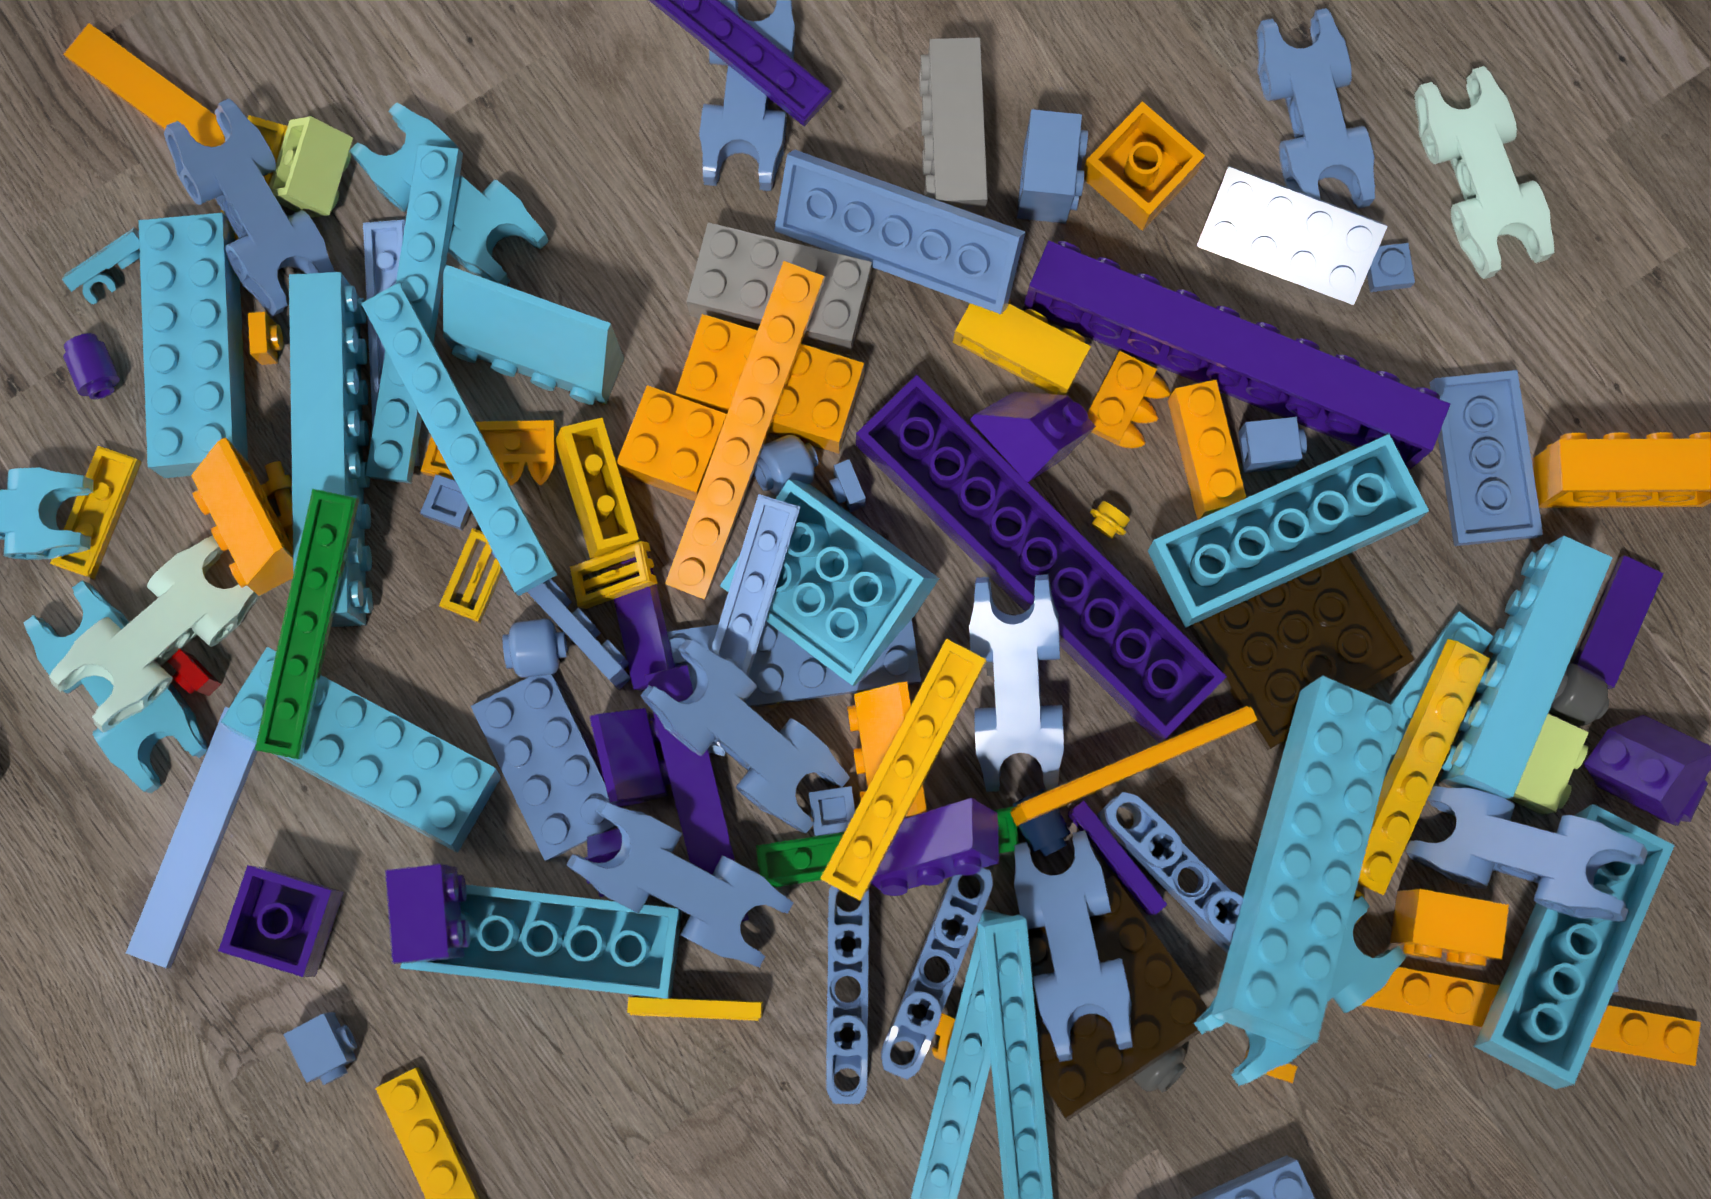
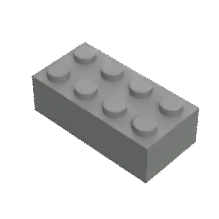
(953, 123)
(740, 271)

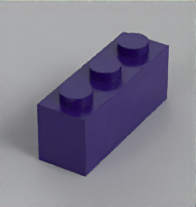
(939, 846)

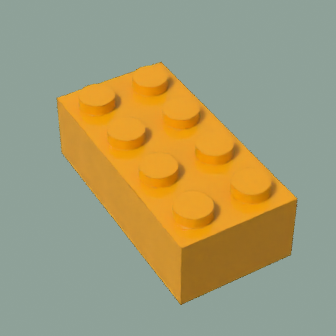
(815, 398)
(1624, 471)

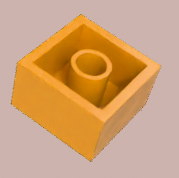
(1142, 166)
(670, 443)
(1449, 924)

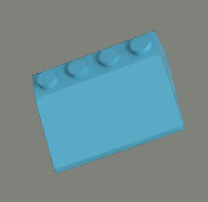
(529, 337)
(842, 586)

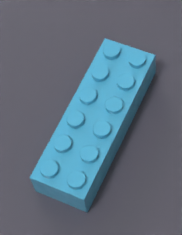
(190, 341)
(1287, 530)
(1525, 667)
(378, 758)
(565, 942)
(1570, 969)

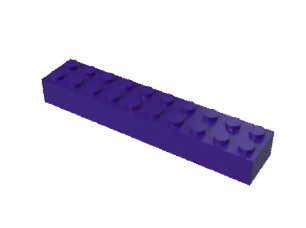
(1243, 357)
(1019, 535)

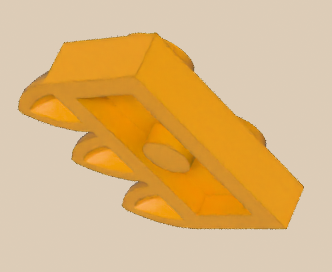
(1122, 401)
(521, 445)

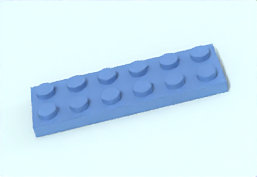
(899, 231)
(791, 674)

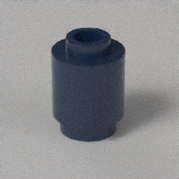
(1044, 831)

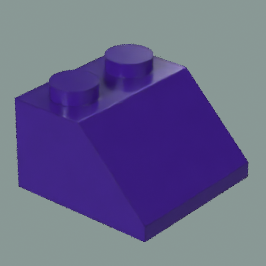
(1034, 430)
(630, 756)
(1650, 766)

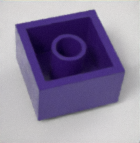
(426, 913)
(281, 921)

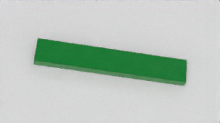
(306, 624)
(807, 858)

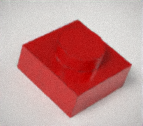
(192, 674)

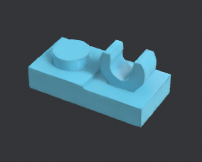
(120, 251)

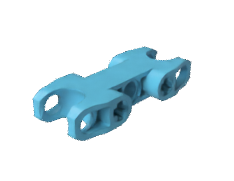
(478, 217)
(30, 513)
(131, 740)
(1354, 982)

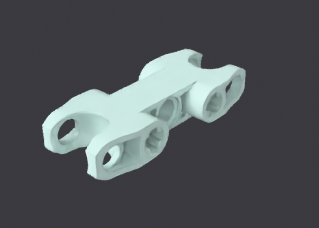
(1492, 196)
(134, 655)

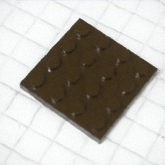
(1296, 634)
(1160, 1016)

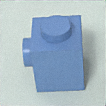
(1271, 444)
(322, 1048)

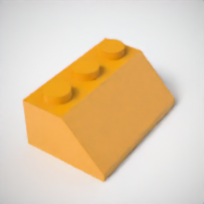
(243, 519)
(878, 718)

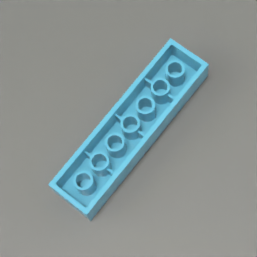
(328, 419)
(1307, 864)

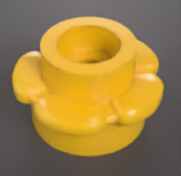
(1109, 520)

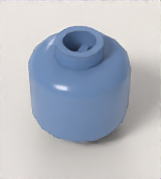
(785, 460)
(534, 648)

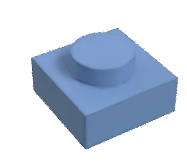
(1391, 268)
(847, 487)
(446, 503)
(831, 810)

